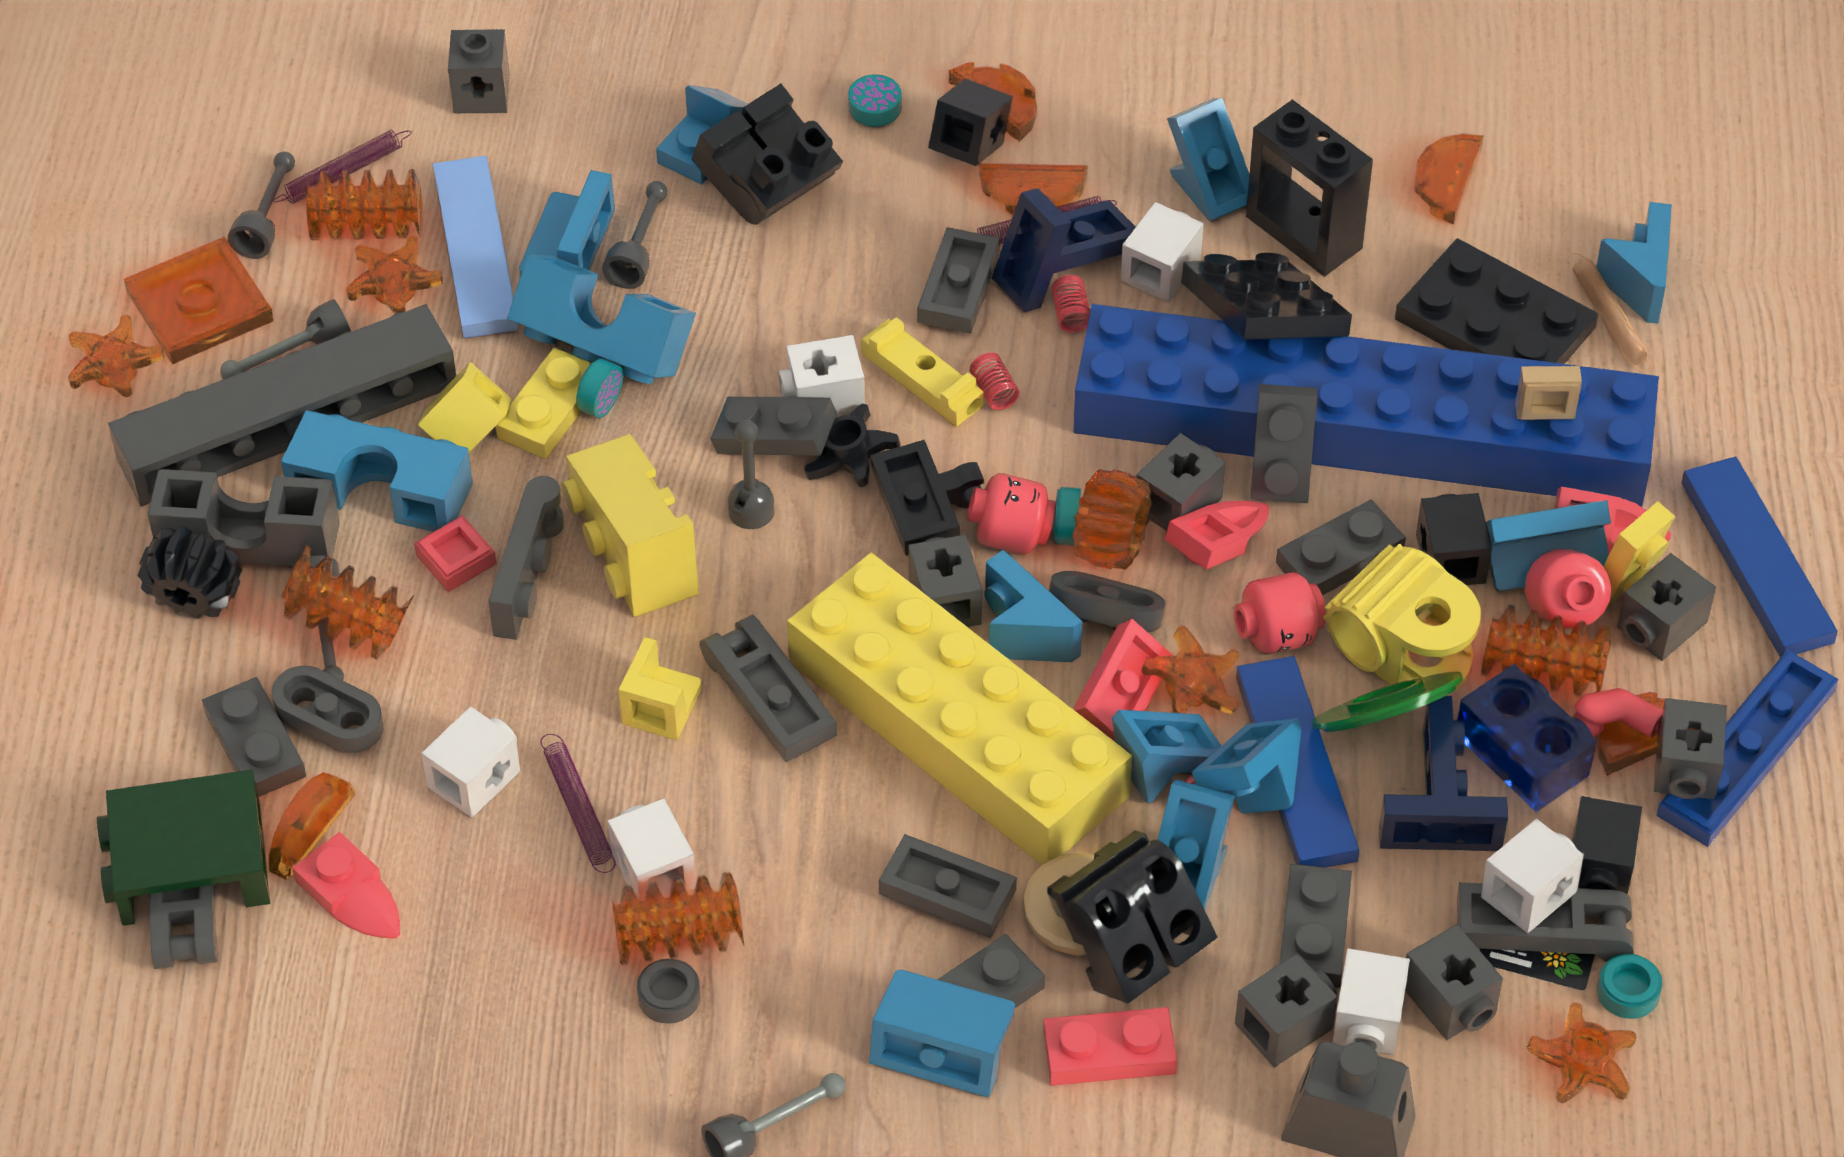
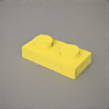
(544, 405)
(1638, 549)

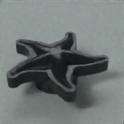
(851, 446)

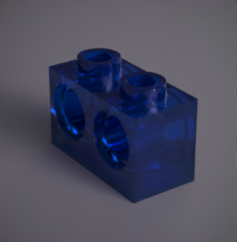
(1519, 743)

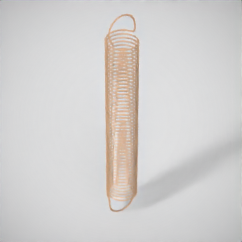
(1619, 308)

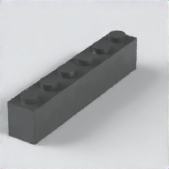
(261, 408)

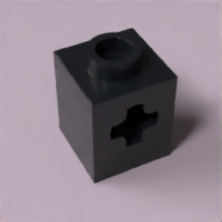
(970, 122)
(1456, 535)
(1608, 839)

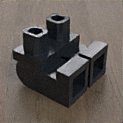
(765, 156)
(1129, 912)

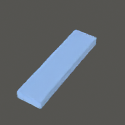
(475, 246)

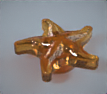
(392, 276)
(112, 357)
(1194, 675)
(1585, 1055)

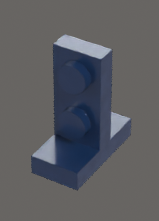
(1049, 241)
(1446, 814)

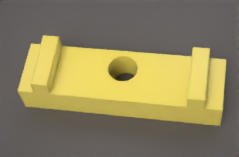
(905, 358)

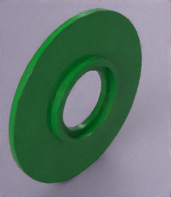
(1387, 702)

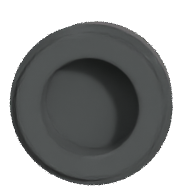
(668, 991)

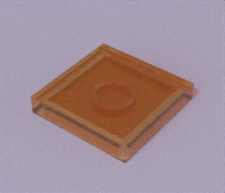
(198, 300)

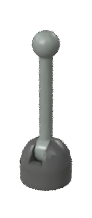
(321, 325)
(736, 1136)

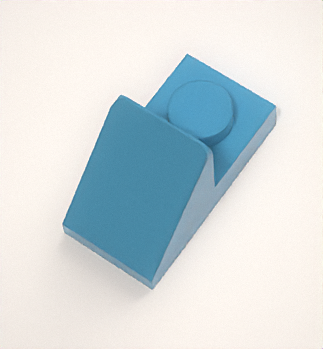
(704, 110)
(1212, 160)
(1639, 267)
(1029, 618)
(1162, 746)
(1256, 766)
(1195, 832)

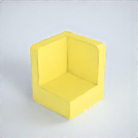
(465, 409)
(656, 696)

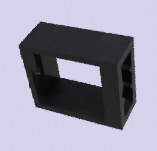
(1314, 230)

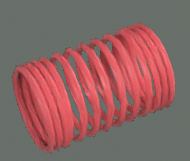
(1070, 297)
(997, 387)

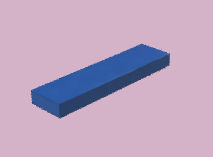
(1759, 557)
(1754, 743)
(1318, 818)

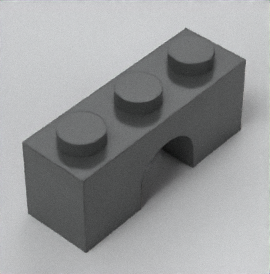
(259, 533)

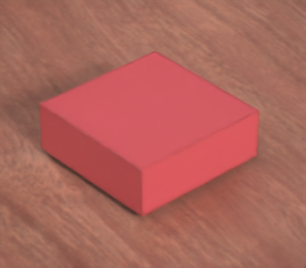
(455, 553)

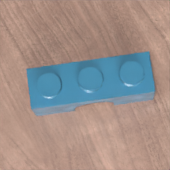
(557, 304)
(425, 474)

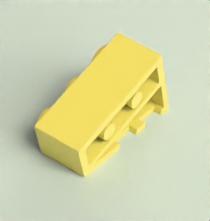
(630, 524)

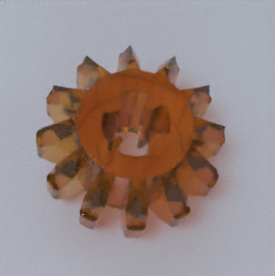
(1111, 519)

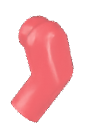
(1618, 705)

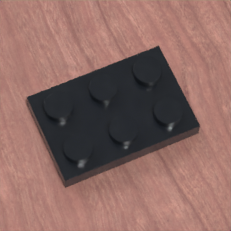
(1265, 297)
(1493, 309)

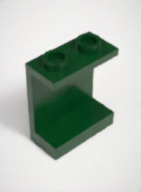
(183, 839)

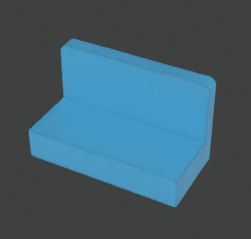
(573, 224)
(1525, 537)
(940, 1032)

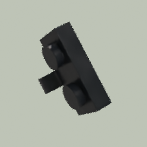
(919, 496)

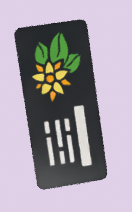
(1554, 967)

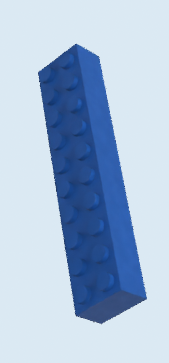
(1376, 405)

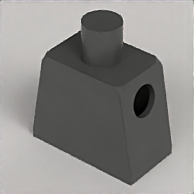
(1352, 1103)

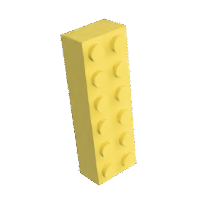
(959, 709)

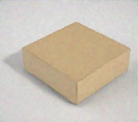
(1548, 392)

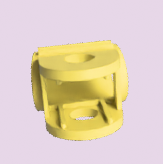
(1403, 606)

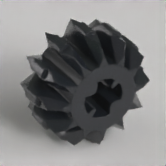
(189, 572)

